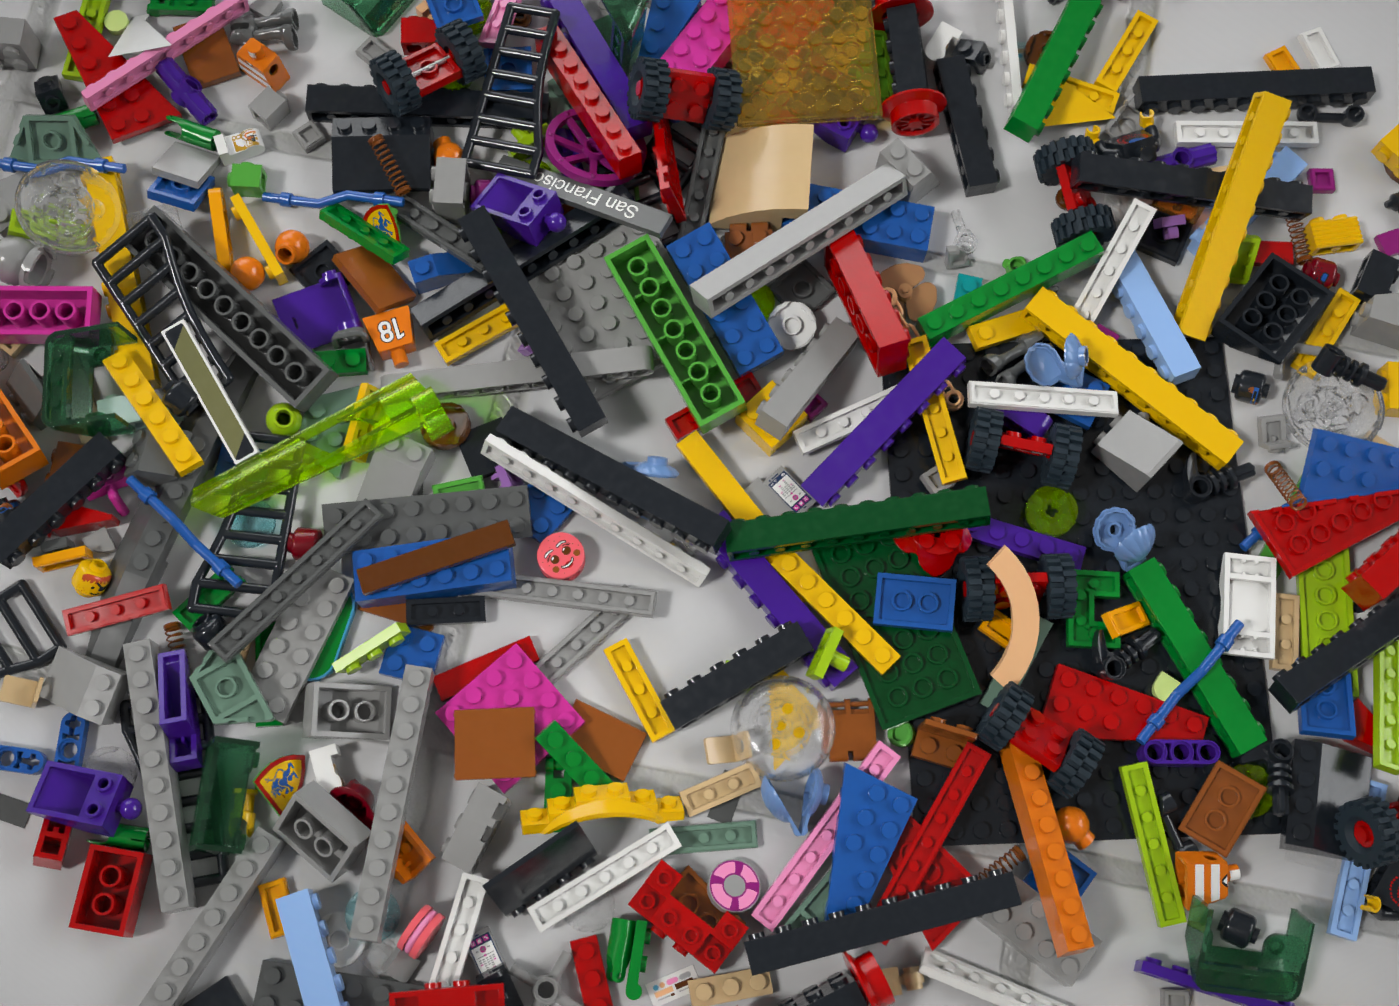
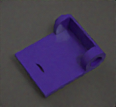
(319, 310)

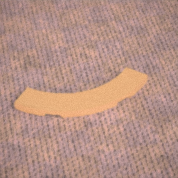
(1023, 617)

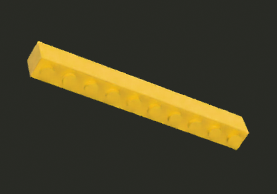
(1231, 214)
(136, 350)
(1134, 380)

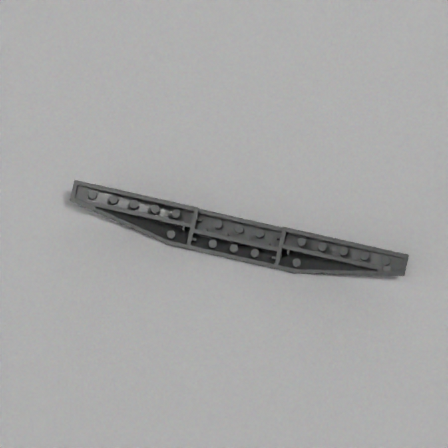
(149, 538)

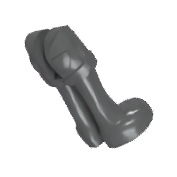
(250, 27)
(994, 363)

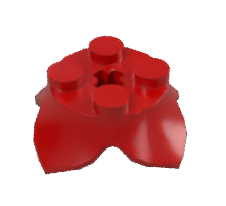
(935, 553)

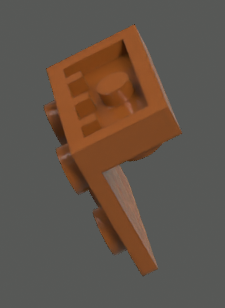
(941, 742)

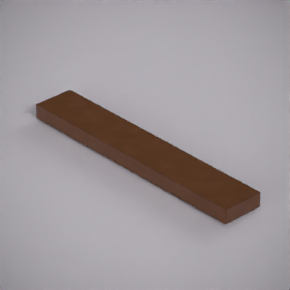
(435, 557)

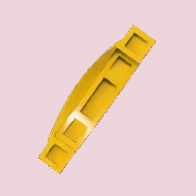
(600, 802)

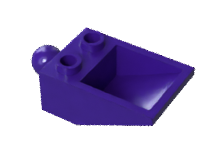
(843, 136)
(522, 208)
(83, 798)

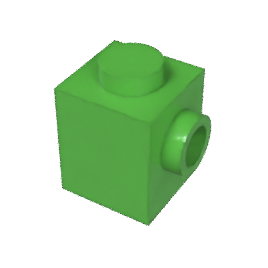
(247, 179)

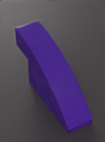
(179, 711)

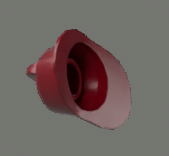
(357, 800)

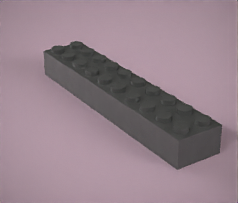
(240, 317)

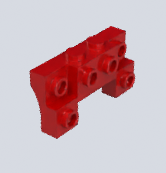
(680, 924)
(457, 995)

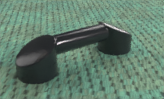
(1349, 118)
(1167, 806)

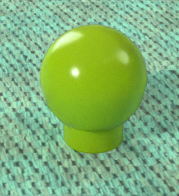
(283, 419)

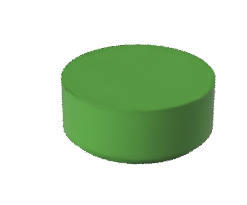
(902, 735)

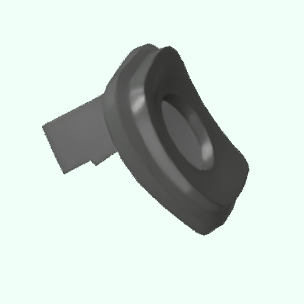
(353, 335)

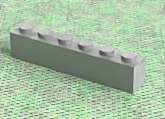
(806, 379)

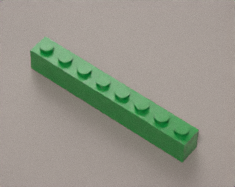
(1052, 68)
(1010, 288)
(1188, 648)

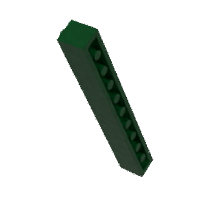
(858, 523)

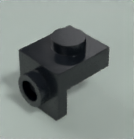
(975, 54)
(50, 94)

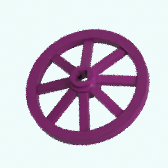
(588, 152)

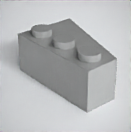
(475, 828)

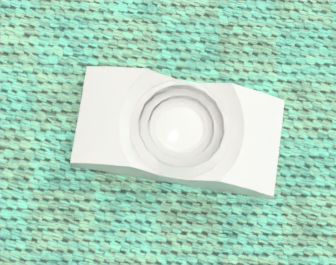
(1249, 596)

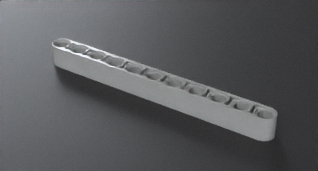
(523, 375)

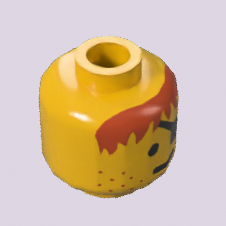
(91, 577)

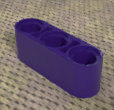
(1027, 423)
(1189, 748)

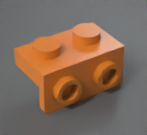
(412, 857)

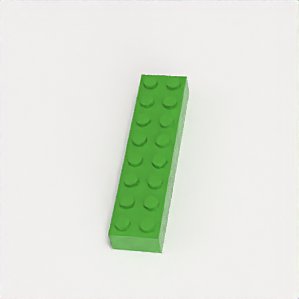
(675, 334)

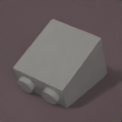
(918, 176)
(1378, 320)
(1135, 449)

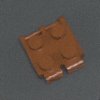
(740, 239)
(853, 731)

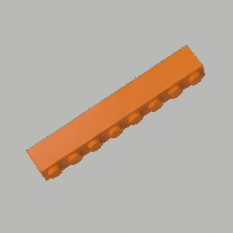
(1047, 852)

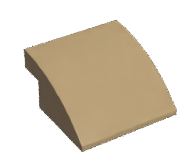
(763, 176)

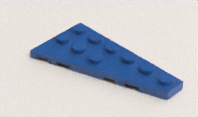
(1347, 467)
(865, 837)

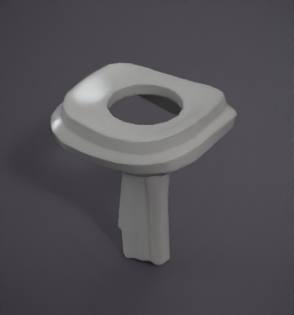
(1123, 112)

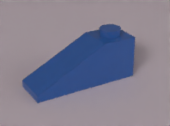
(436, 271)

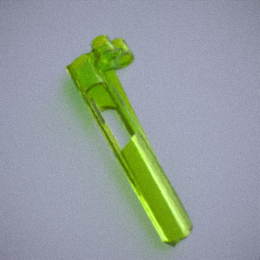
(390, 410)

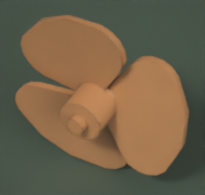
(903, 279)

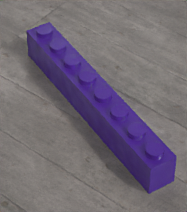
(598, 60)
(884, 422)
(781, 605)

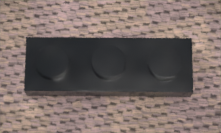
(445, 611)

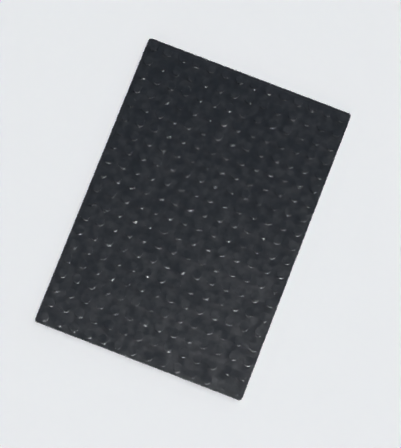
(1186, 542)

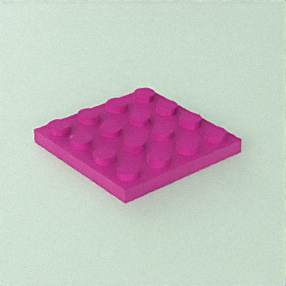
(514, 683)

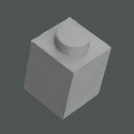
(269, 108)

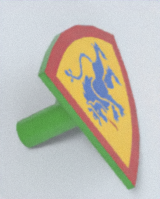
(385, 219)
(281, 780)

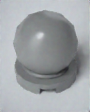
(25, 263)

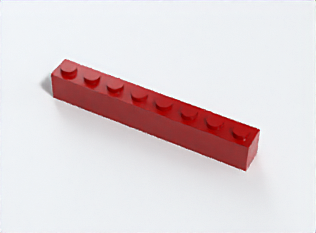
(592, 107)

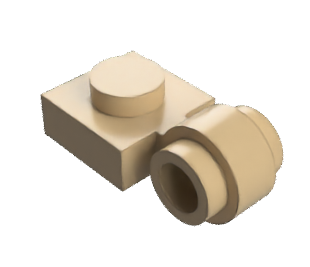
(910, 978)

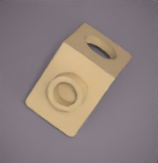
(20, 691)
(720, 750)

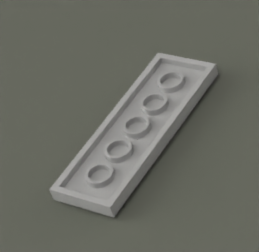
(298, 642)

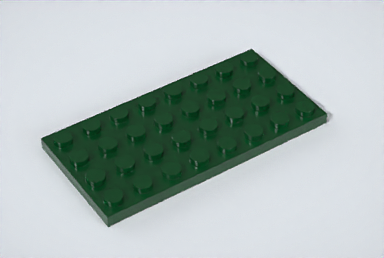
(932, 663)

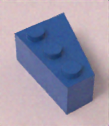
(665, 24)

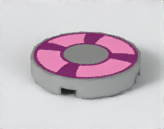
(733, 886)

